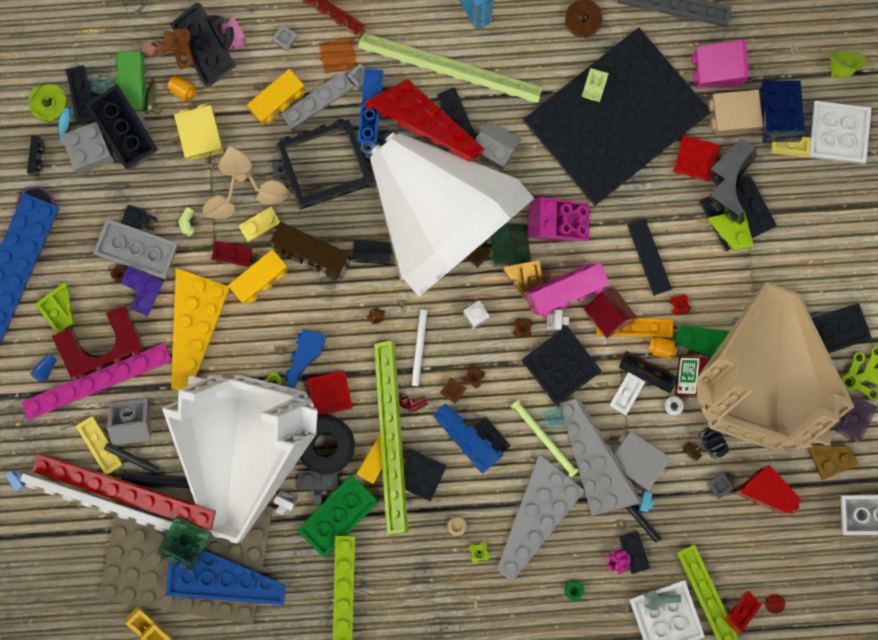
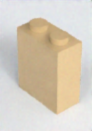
(735, 112)

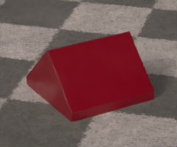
(610, 312)

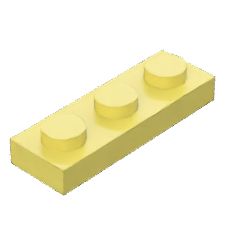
(96, 441)

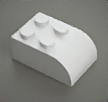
(859, 515)

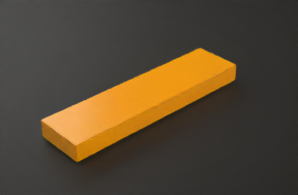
(645, 329)

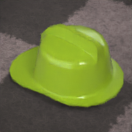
(845, 63)

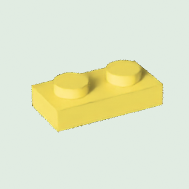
(798, 149)
(259, 224)

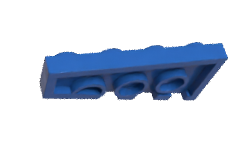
(466, 437)

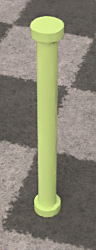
(544, 438)

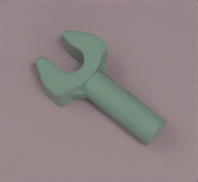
(660, 599)

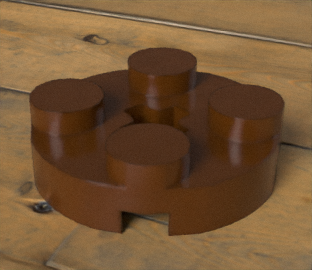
(582, 8)

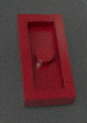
(232, 254)

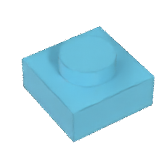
(647, 501)

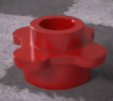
(683, 299)

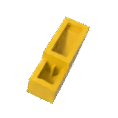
(372, 464)
(146, 626)

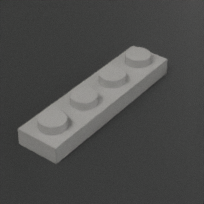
(317, 101)

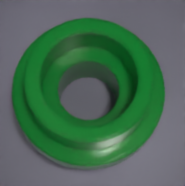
(578, 595)

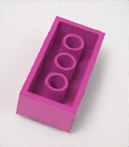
(566, 288)

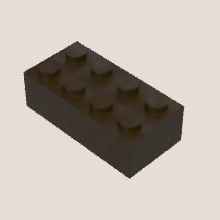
(310, 250)

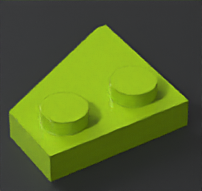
(736, 235)
(57, 308)

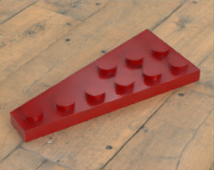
(423, 117)

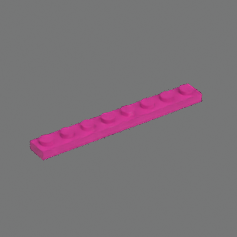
(96, 381)

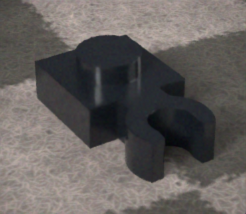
(136, 218)

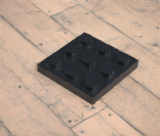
(755, 209)
(561, 365)

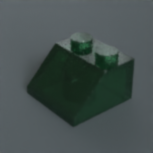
(510, 245)
(184, 544)

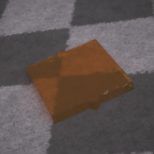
(338, 55)

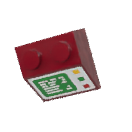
(687, 374)

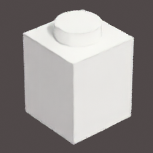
(476, 314)

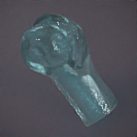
(98, 86)

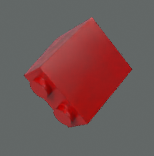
(770, 491)

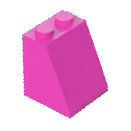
(720, 65)

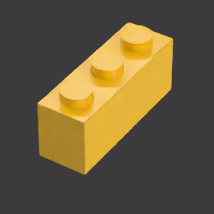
(276, 97)
(259, 278)

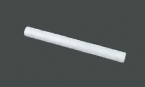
(419, 348)

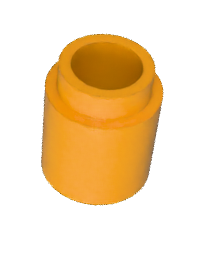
(182, 88)
(662, 348)

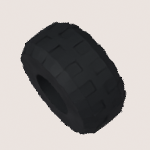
(344, 451)

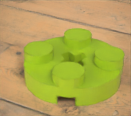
(47, 92)

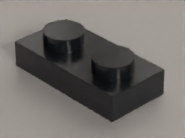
(35, 164)
(633, 546)

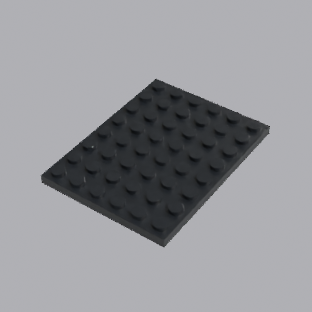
(637, 119)

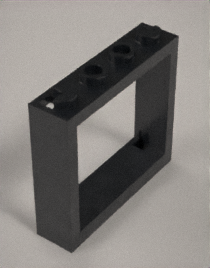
(334, 192)

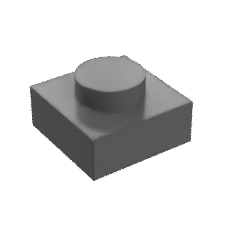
(720, 485)

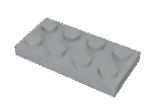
(135, 249)

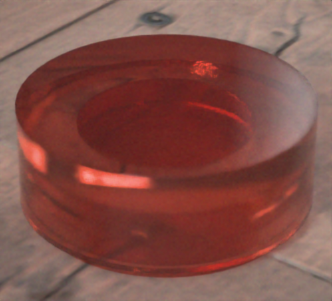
(774, 603)

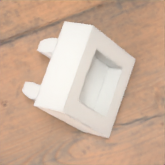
(556, 321)
(285, 502)

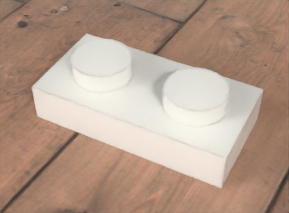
(626, 393)

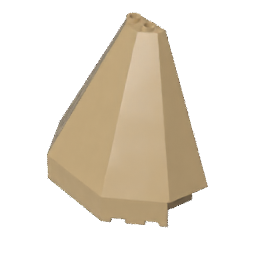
(773, 377)

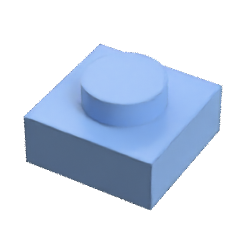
(14, 479)

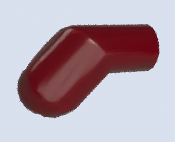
(412, 405)

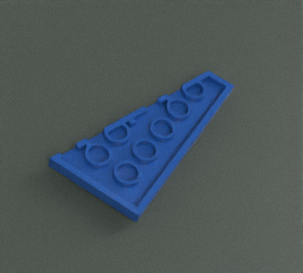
(223, 580)

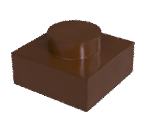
(453, 390)

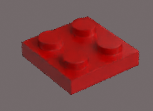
(696, 158)
(330, 393)

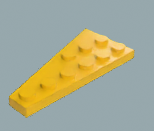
(195, 318)

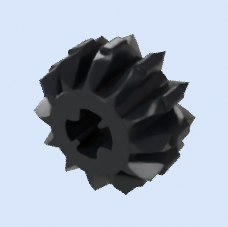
(714, 443)

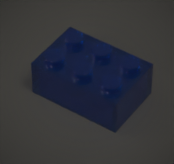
(782, 111)

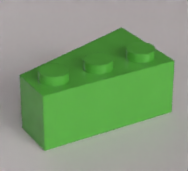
(132, 77)

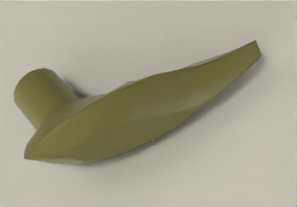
(150, 107)

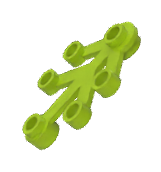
(869, 374)

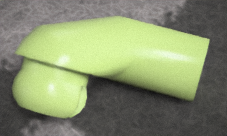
(184, 222)

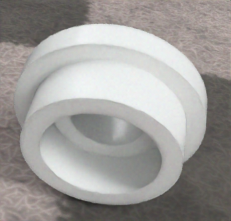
(680, 405)

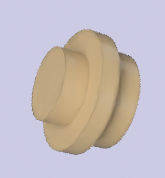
(456, 526)

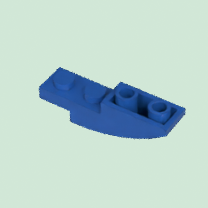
(369, 118)

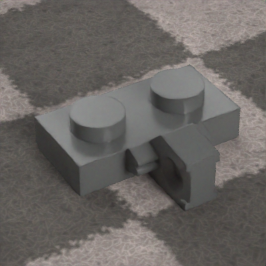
(317, 484)

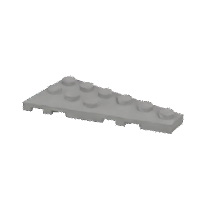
(598, 466)
(543, 506)

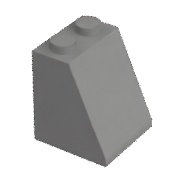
(640, 460)

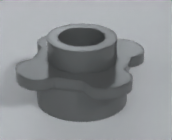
(277, 174)

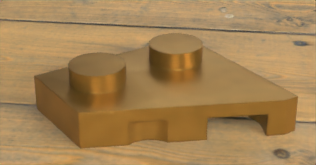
(525, 275)
(832, 459)

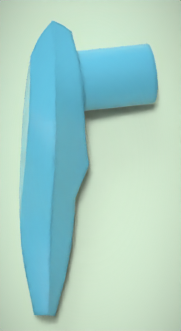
(64, 121)

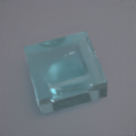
(554, 418)

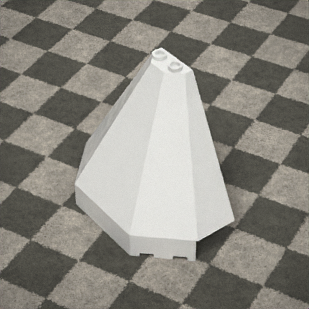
(438, 206)
(238, 444)

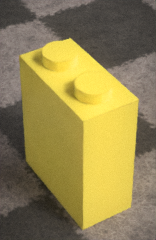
(199, 132)

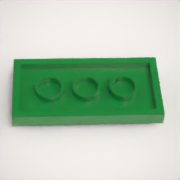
(337, 515)

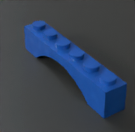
(309, 348)

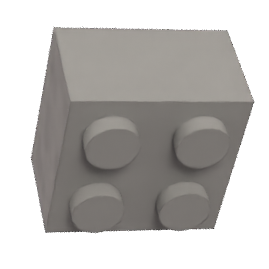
(87, 148)

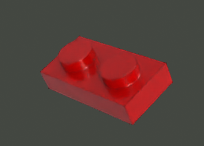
(743, 612)

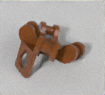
(181, 42)

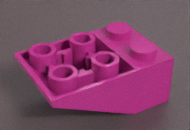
(558, 220)

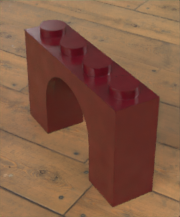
(79, 361)

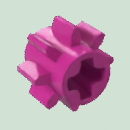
(618, 561)

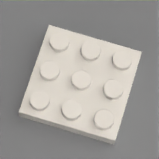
(839, 132)
(671, 620)

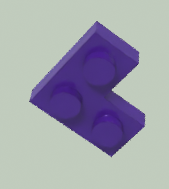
(146, 287)

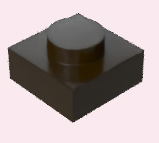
(478, 256)
(692, 450)

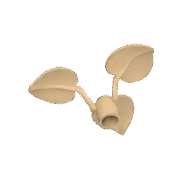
(238, 166)

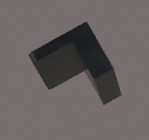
(371, 252)

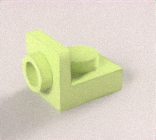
(595, 85)

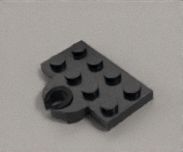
(207, 43)

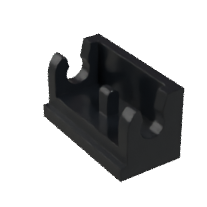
(488, 431)

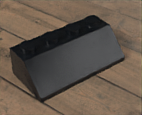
(122, 127)

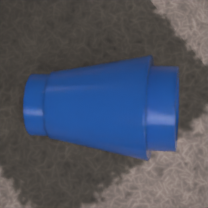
(43, 369)

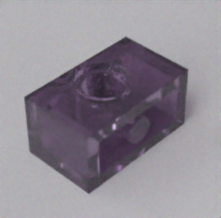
(853, 431)

